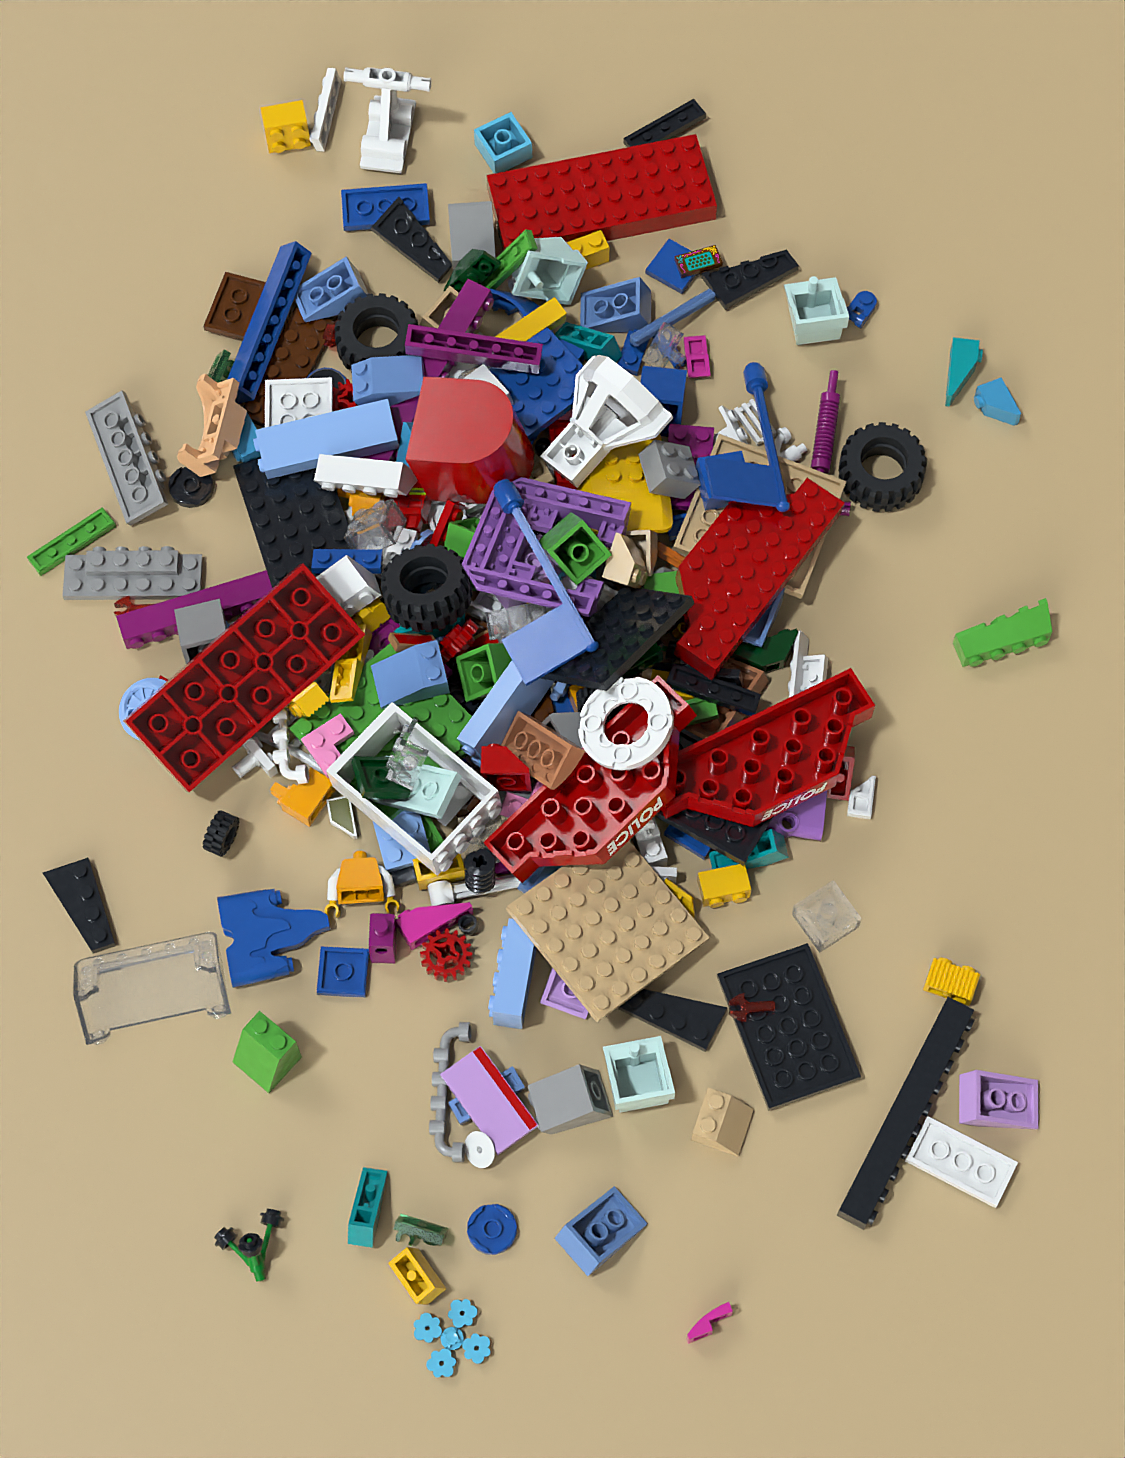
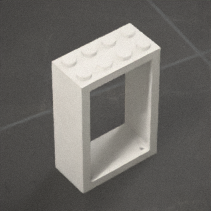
(371, 743)

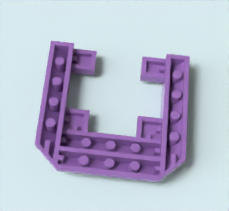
(499, 542)

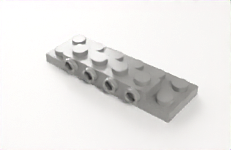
(128, 457)
(136, 574)

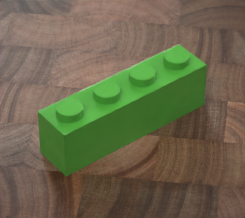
(1004, 635)

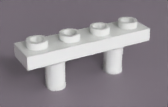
(255, 758)

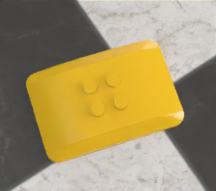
(623, 478)

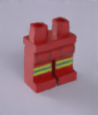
(414, 507)

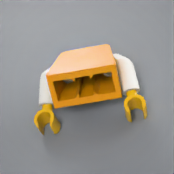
(360, 882)

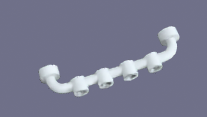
(282, 755)

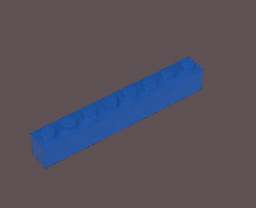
(268, 319)

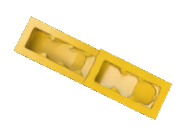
(547, 315)
(349, 669)

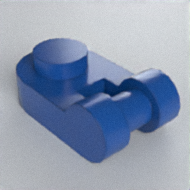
(863, 303)

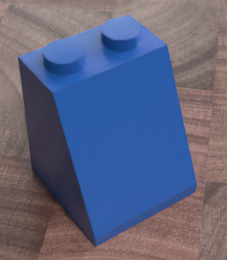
(669, 388)

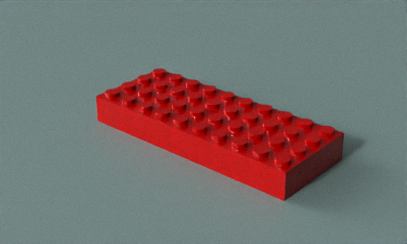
(609, 191)
(244, 677)

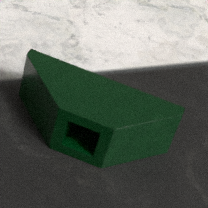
(475, 266)
(771, 655)

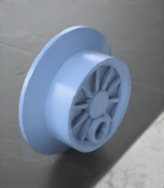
(135, 696)

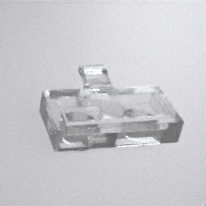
(664, 347)

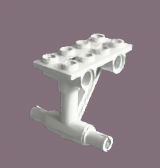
(389, 116)

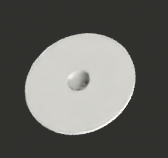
(479, 1149)

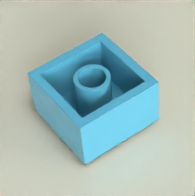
(503, 143)

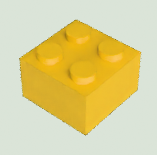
(285, 126)

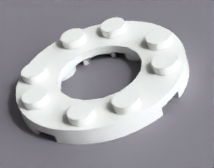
(600, 706)

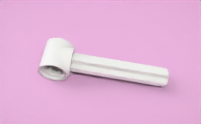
(443, 893)

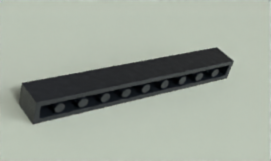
(905, 1113)

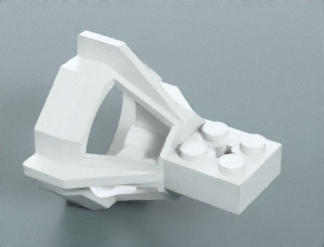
(595, 427)

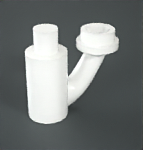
(792, 453)

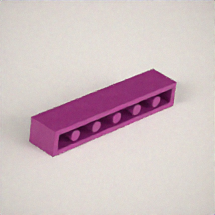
(473, 349)

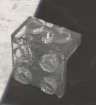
(408, 759)

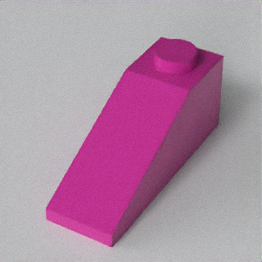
(424, 921)

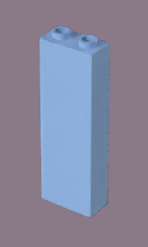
(343, 433)
(499, 709)

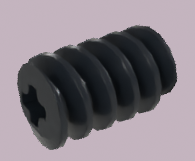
(480, 871)

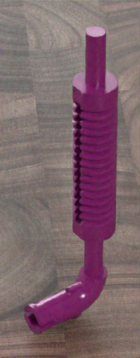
(826, 431)

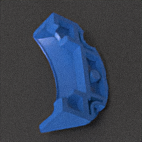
(512, 303)

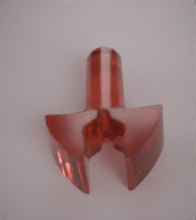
(329, 336)
(126, 602)
(748, 1007)

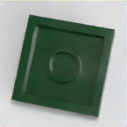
(372, 780)

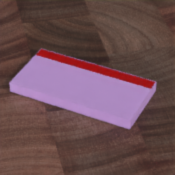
(489, 1100)

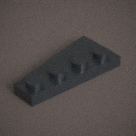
(408, 237)
(748, 278)
(81, 898)
(678, 1016)

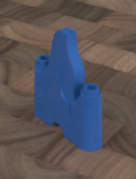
(262, 932)

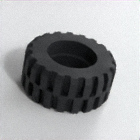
(370, 313)
(889, 442)
(430, 609)

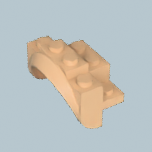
(221, 426)

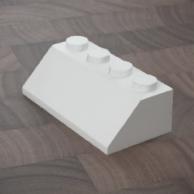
(364, 475)
(350, 585)

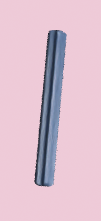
(673, 316)

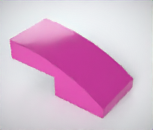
(696, 356)
(703, 1326)

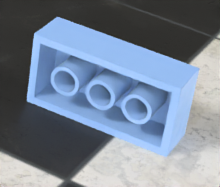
(513, 979)

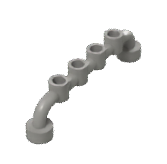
(439, 1102)

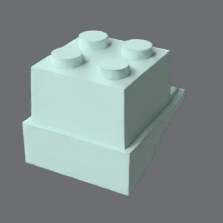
(550, 271)
(816, 310)
(639, 1074)

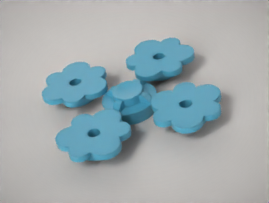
(452, 1338)

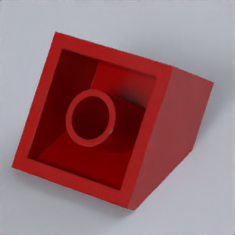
(504, 769)

